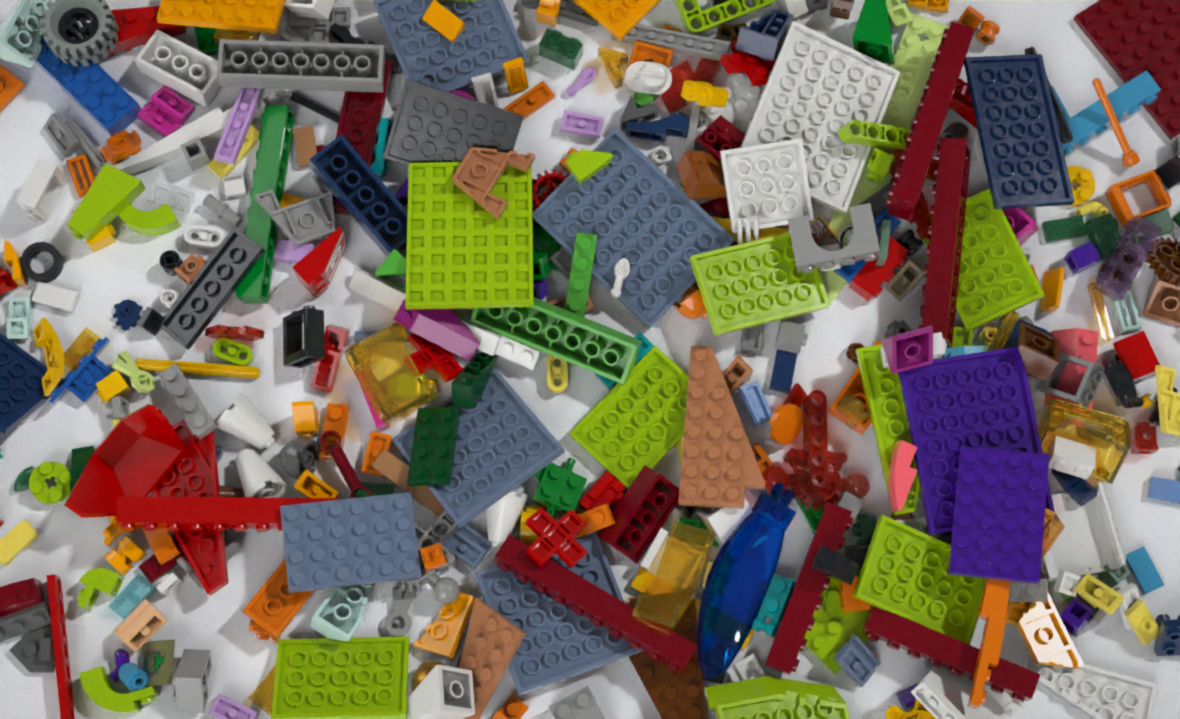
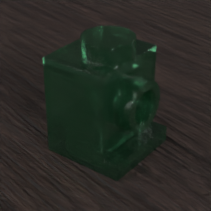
(864, 528)

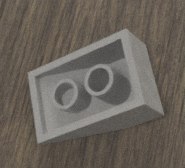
(577, 706)

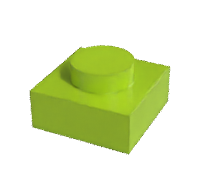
(962, 337)

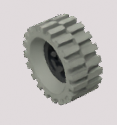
(62, 23)

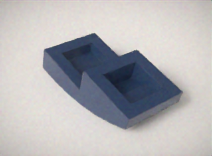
(1076, 487)

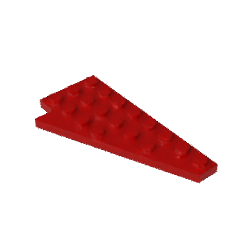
(197, 476)

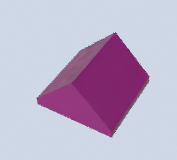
(909, 349)

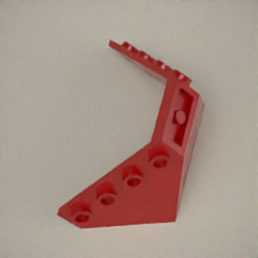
(126, 463)

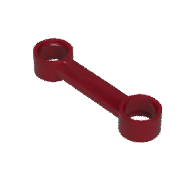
(343, 464)

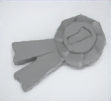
(398, 621)

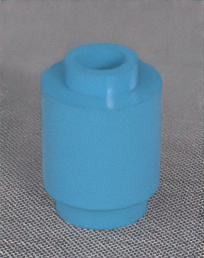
(133, 676)

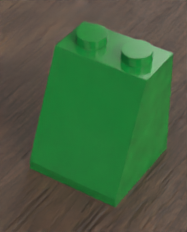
(873, 32)

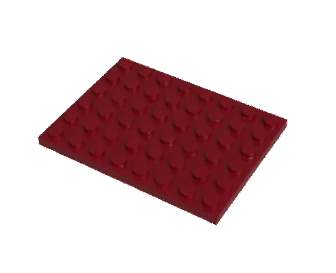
(1137, 39)

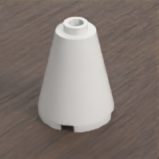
(246, 423)
(258, 477)
(503, 517)

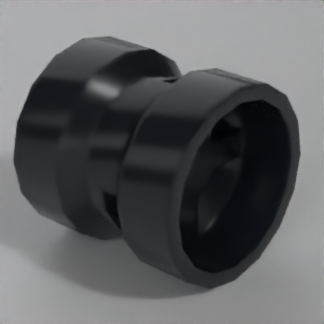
(910, 242)
(168, 265)

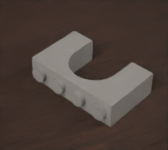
(862, 246)

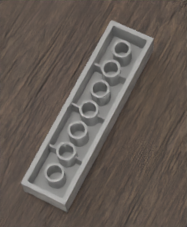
(301, 65)

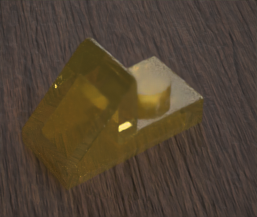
(611, 62)

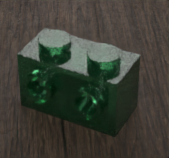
(561, 48)

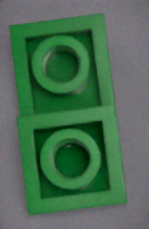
(205, 40)

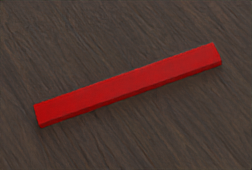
(60, 647)

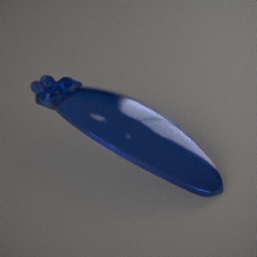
(741, 580)

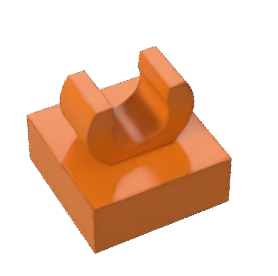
(971, 18)
(433, 556)

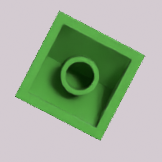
(392, 266)

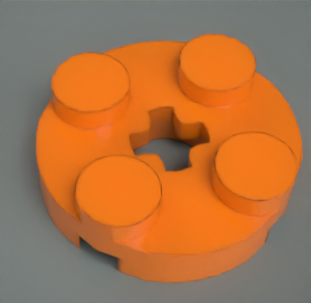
(121, 146)

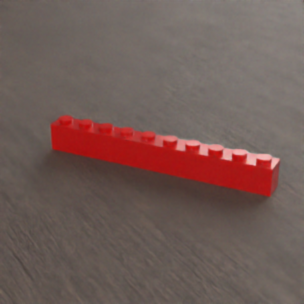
(203, 512)

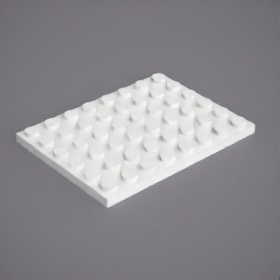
(810, 96)

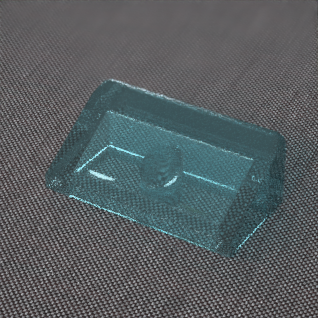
(132, 596)

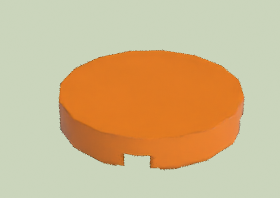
(786, 423)

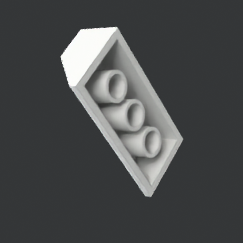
(179, 67)

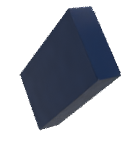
(783, 371)

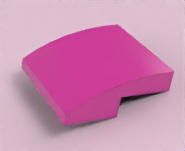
(166, 112)

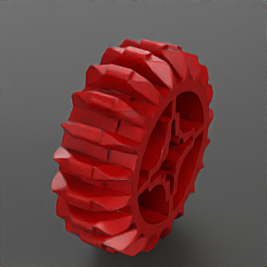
(549, 180)

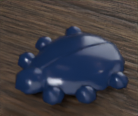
(127, 313)

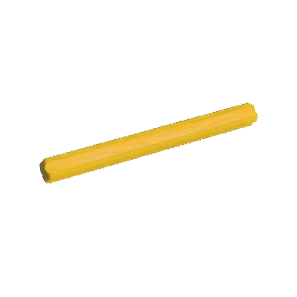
(200, 368)

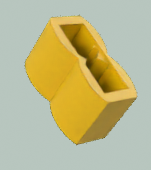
(704, 93)

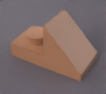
(737, 374)

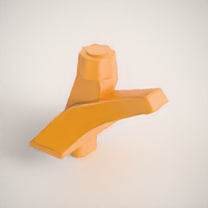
(112, 531)

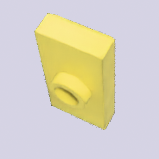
(1142, 622)

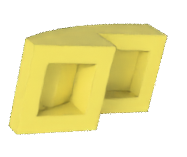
(16, 540)

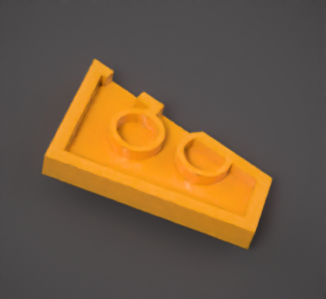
(446, 631)

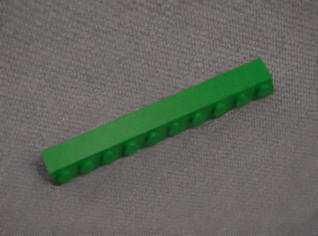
(269, 174)

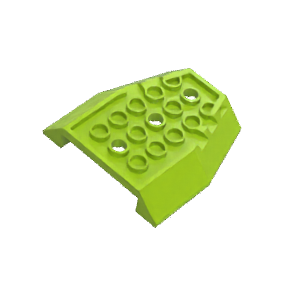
(776, 699)

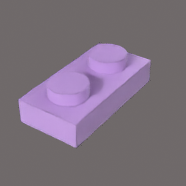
(581, 124)
(229, 709)

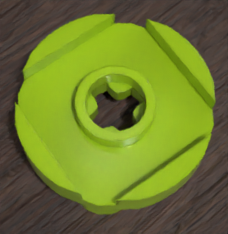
(38, 483)

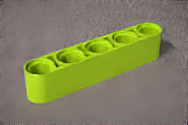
(877, 132)

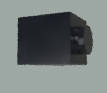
(834, 565)

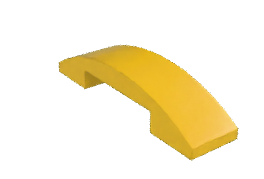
(48, 339)

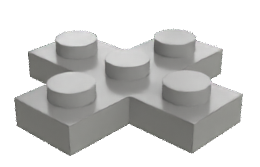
(320, 28)

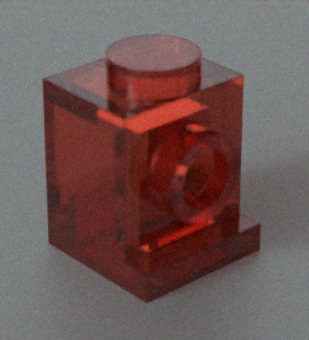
(1139, 444)

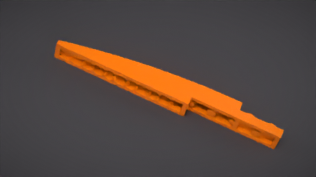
(993, 610)

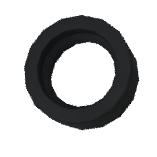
(34, 249)

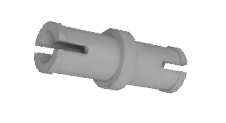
(222, 210)

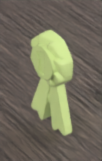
(140, 379)

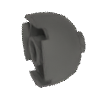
(299, 455)

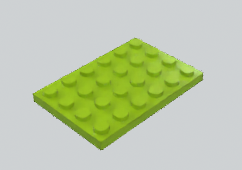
(992, 266)
(755, 284)
(638, 419)
(911, 578)
(341, 678)

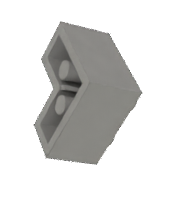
(191, 680)

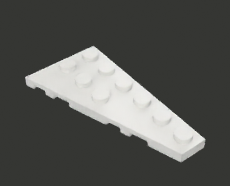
(1098, 690)

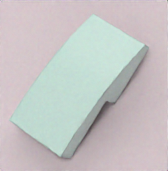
(19, 317)

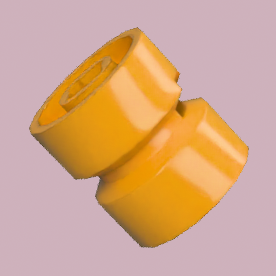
(124, 555)

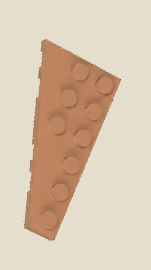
(488, 651)

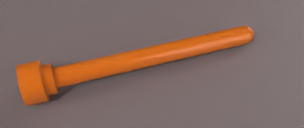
(1129, 156)

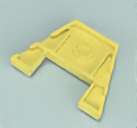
(1167, 401)

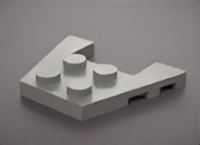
(305, 219)

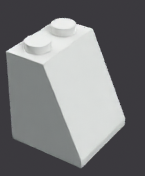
(723, 520)
(443, 695)

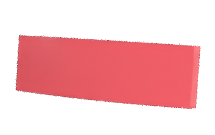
(901, 474)

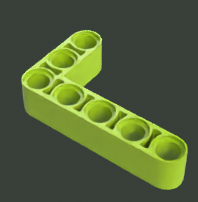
(720, 11)

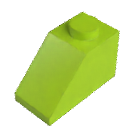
(587, 163)

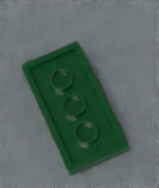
(433, 446)

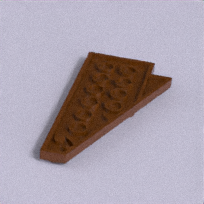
(671, 692)

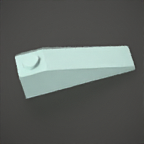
(21, 32)
(341, 612)

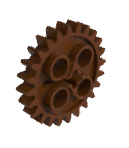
(1165, 260)

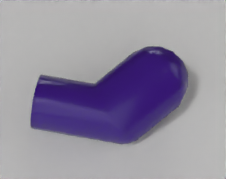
(121, 657)

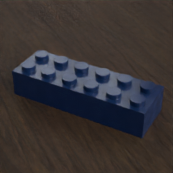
(362, 194)

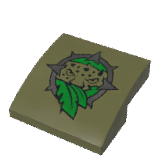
(158, 662)

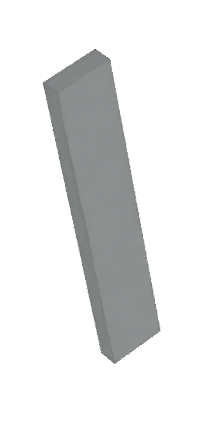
(678, 41)

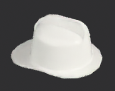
(648, 77)

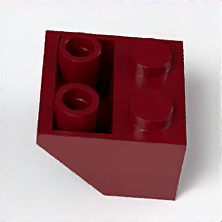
(720, 136)

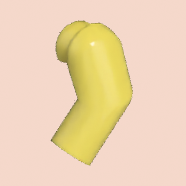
(1093, 208)

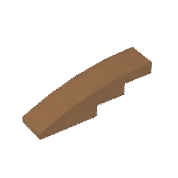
(397, 473)

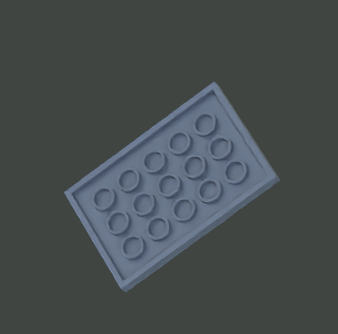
(350, 542)

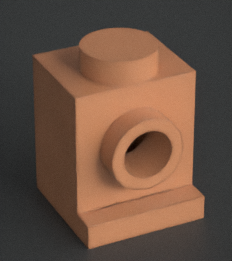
(184, 271)

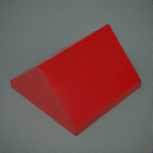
(1137, 355)

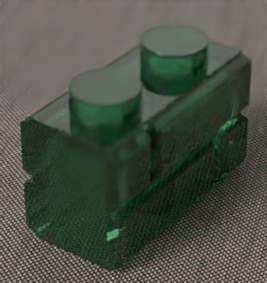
(1103, 234)

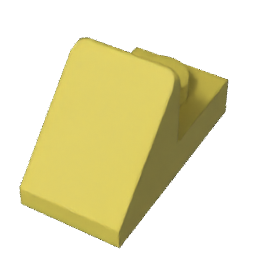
(1098, 594)

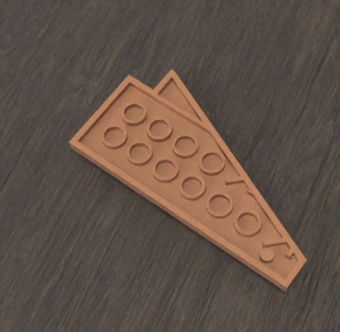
(715, 446)

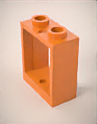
(1119, 204)

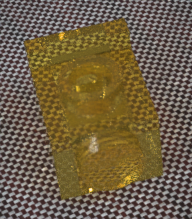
(852, 411)

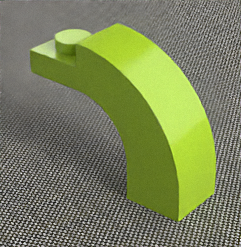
(150, 222)
(100, 691)

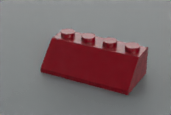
(641, 514)

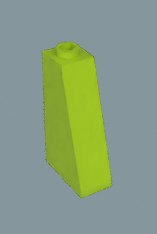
(104, 201)

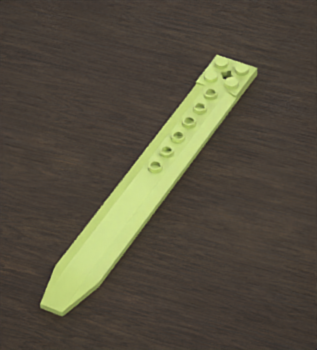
(914, 62)

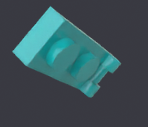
(380, 165)
(774, 605)

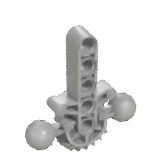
(444, 589)

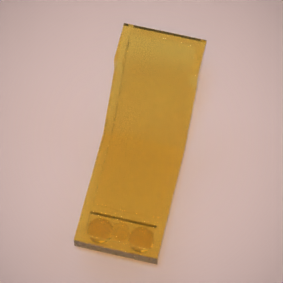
(676, 575)

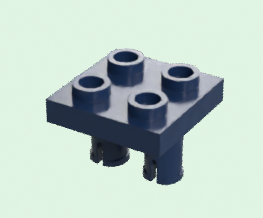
(1168, 637)

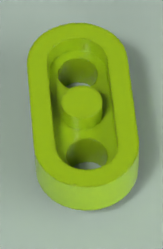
(234, 351)

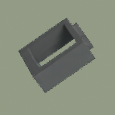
(1087, 387)

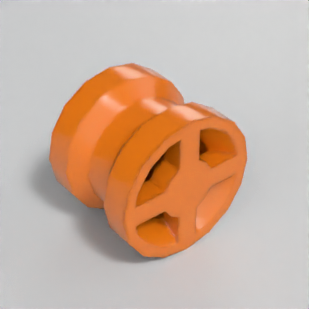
(987, 32)

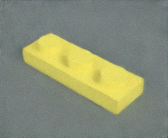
(224, 169)

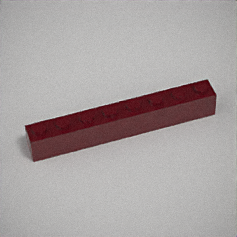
(807, 592)
(947, 652)

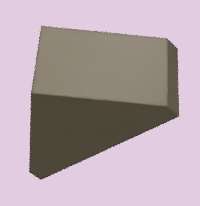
(905, 280)

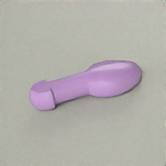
(585, 77)

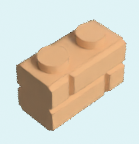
(140, 625)

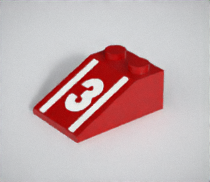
(320, 264)

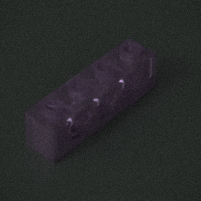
(1147, 234)

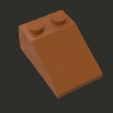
(701, 175)

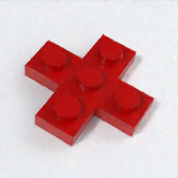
(752, 65)
(434, 357)
(556, 537)

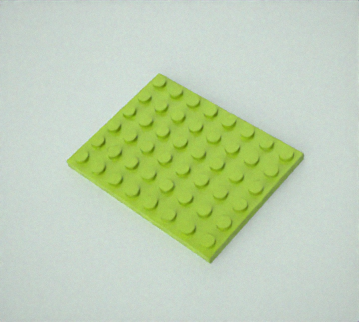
(460, 250)

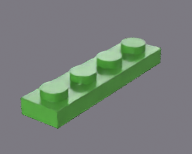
(581, 273)

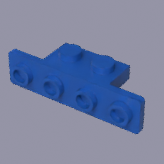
(84, 379)

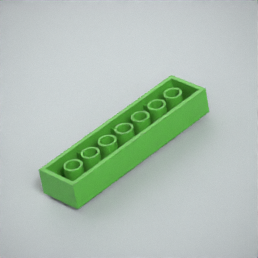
(565, 337)

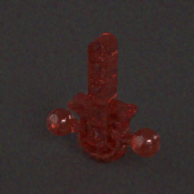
(801, 479)

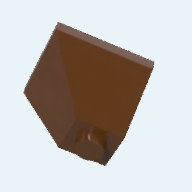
(1038, 351)

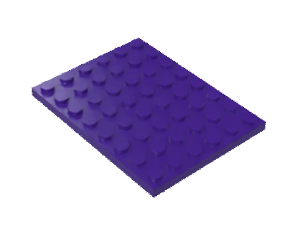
(967, 403)

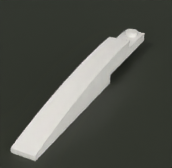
(207, 128)
(490, 341)

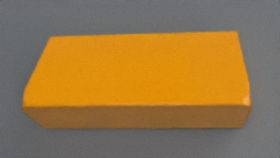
(443, 21)
(1052, 289)

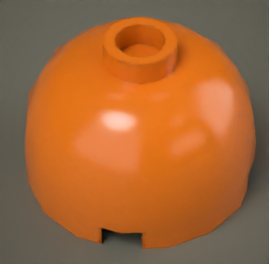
(692, 304)

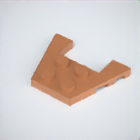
(481, 172)

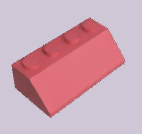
(1080, 344)

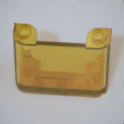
(390, 374)
(1090, 427)

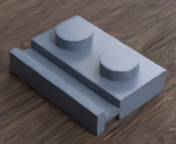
(468, 546)
(856, 660)

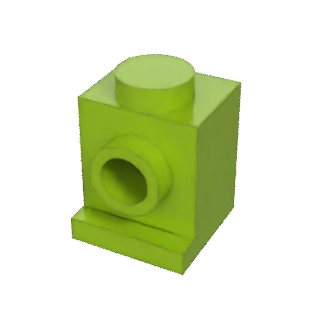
(878, 166)

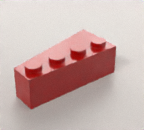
(138, 26)

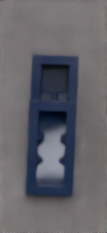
(674, 125)

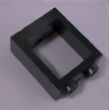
(314, 340)

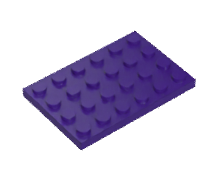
(999, 514)

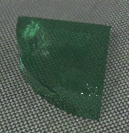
(22, 480)

